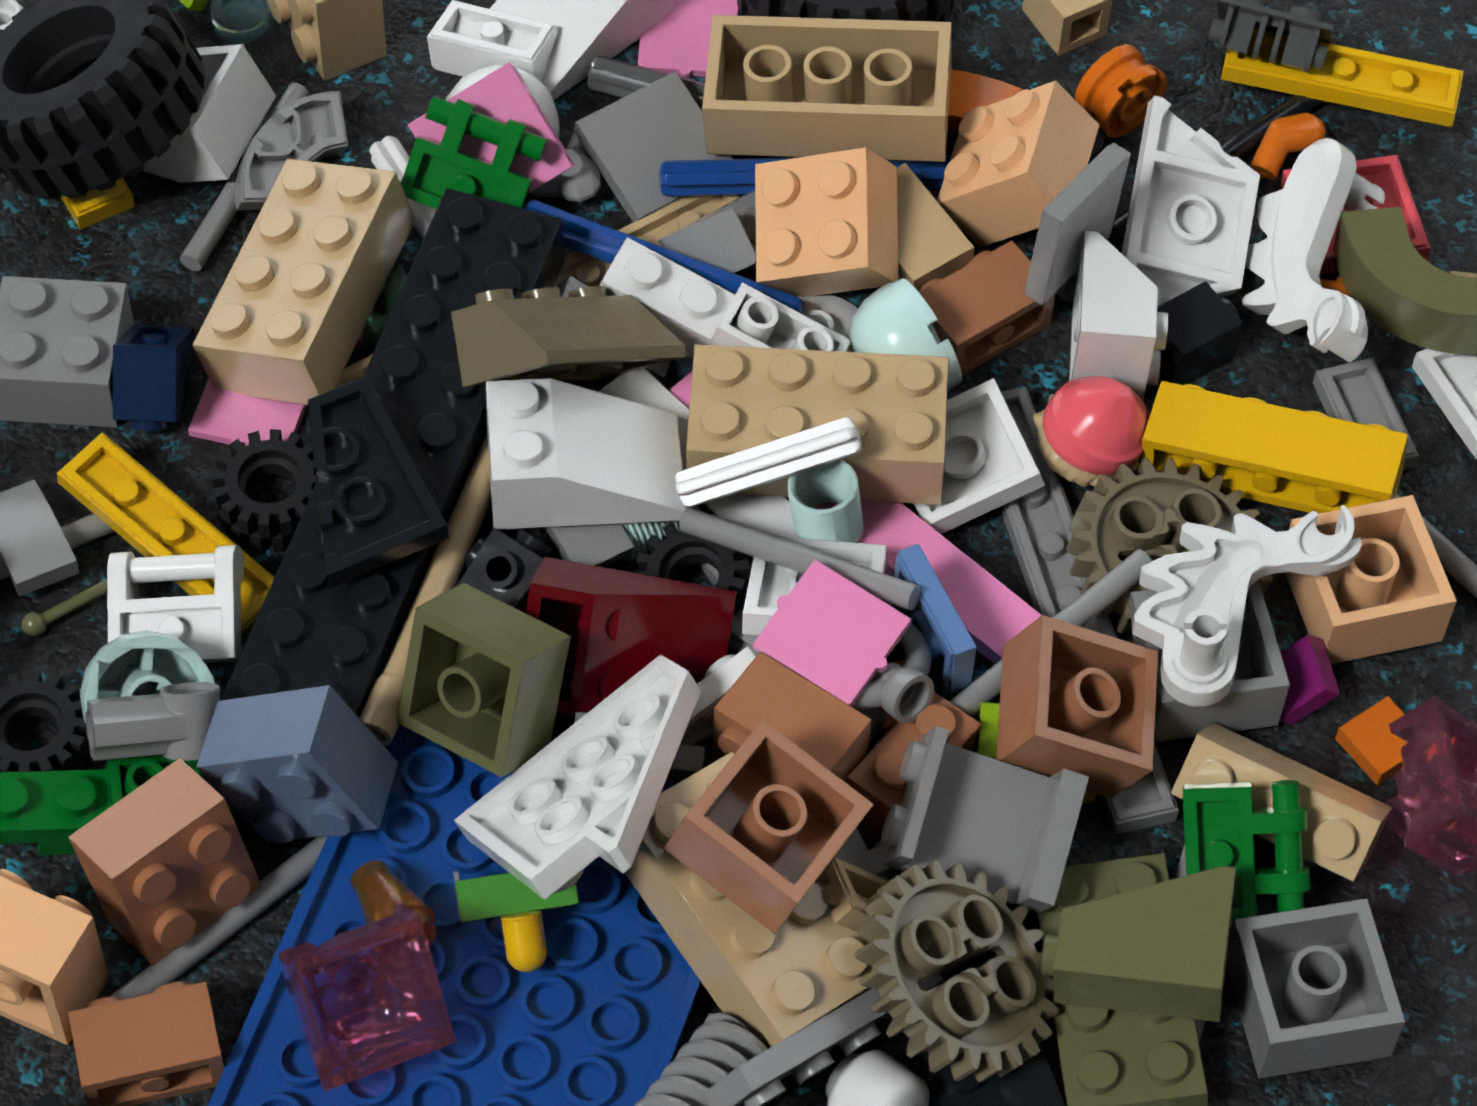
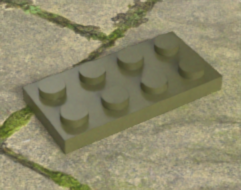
(1116, 1053)

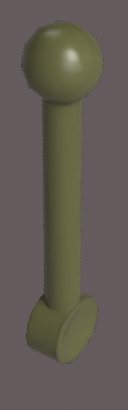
(35, 622)

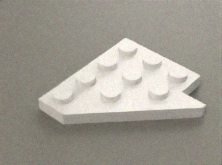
(588, 786)

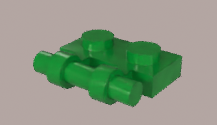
(442, 165)
(1222, 831)

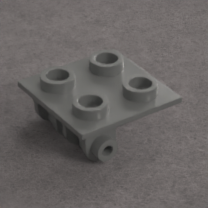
(1303, 25)

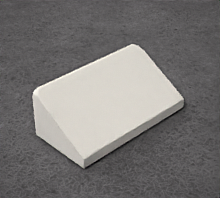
(481, 37)

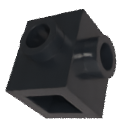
(505, 566)

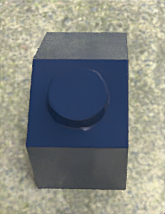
(152, 375)

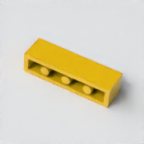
(1274, 450)

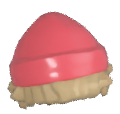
(1091, 429)

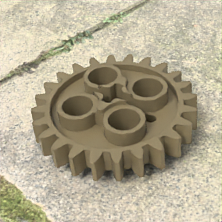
(1155, 508)
(976, 1020)

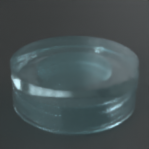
(240, 19)

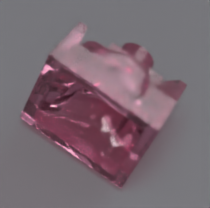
(1437, 786)
(367, 998)

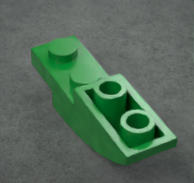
(55, 804)

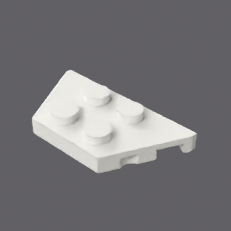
(1188, 208)

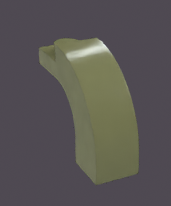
(1402, 287)

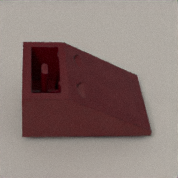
(624, 623)

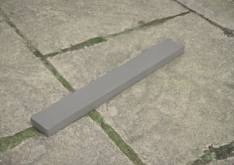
(1039, 536)

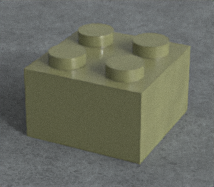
(482, 678)

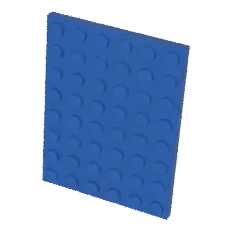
(570, 1034)

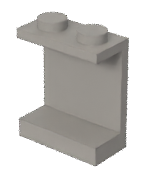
(985, 817)

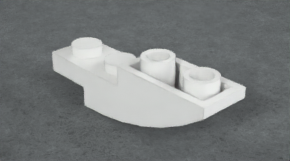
(708, 313)

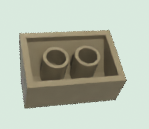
(558, 336)

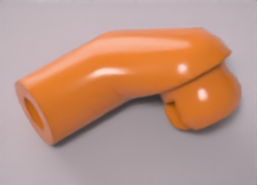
(1283, 137)

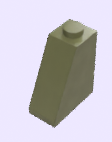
(1147, 948)

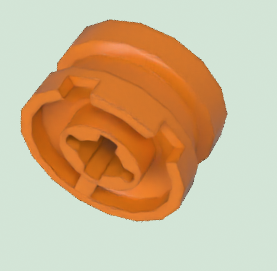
(1119, 90)

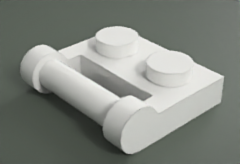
(202, 622)

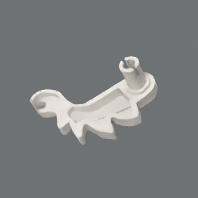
(1298, 234)
(1206, 589)

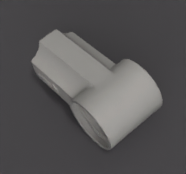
(152, 723)

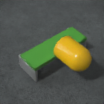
(522, 924)

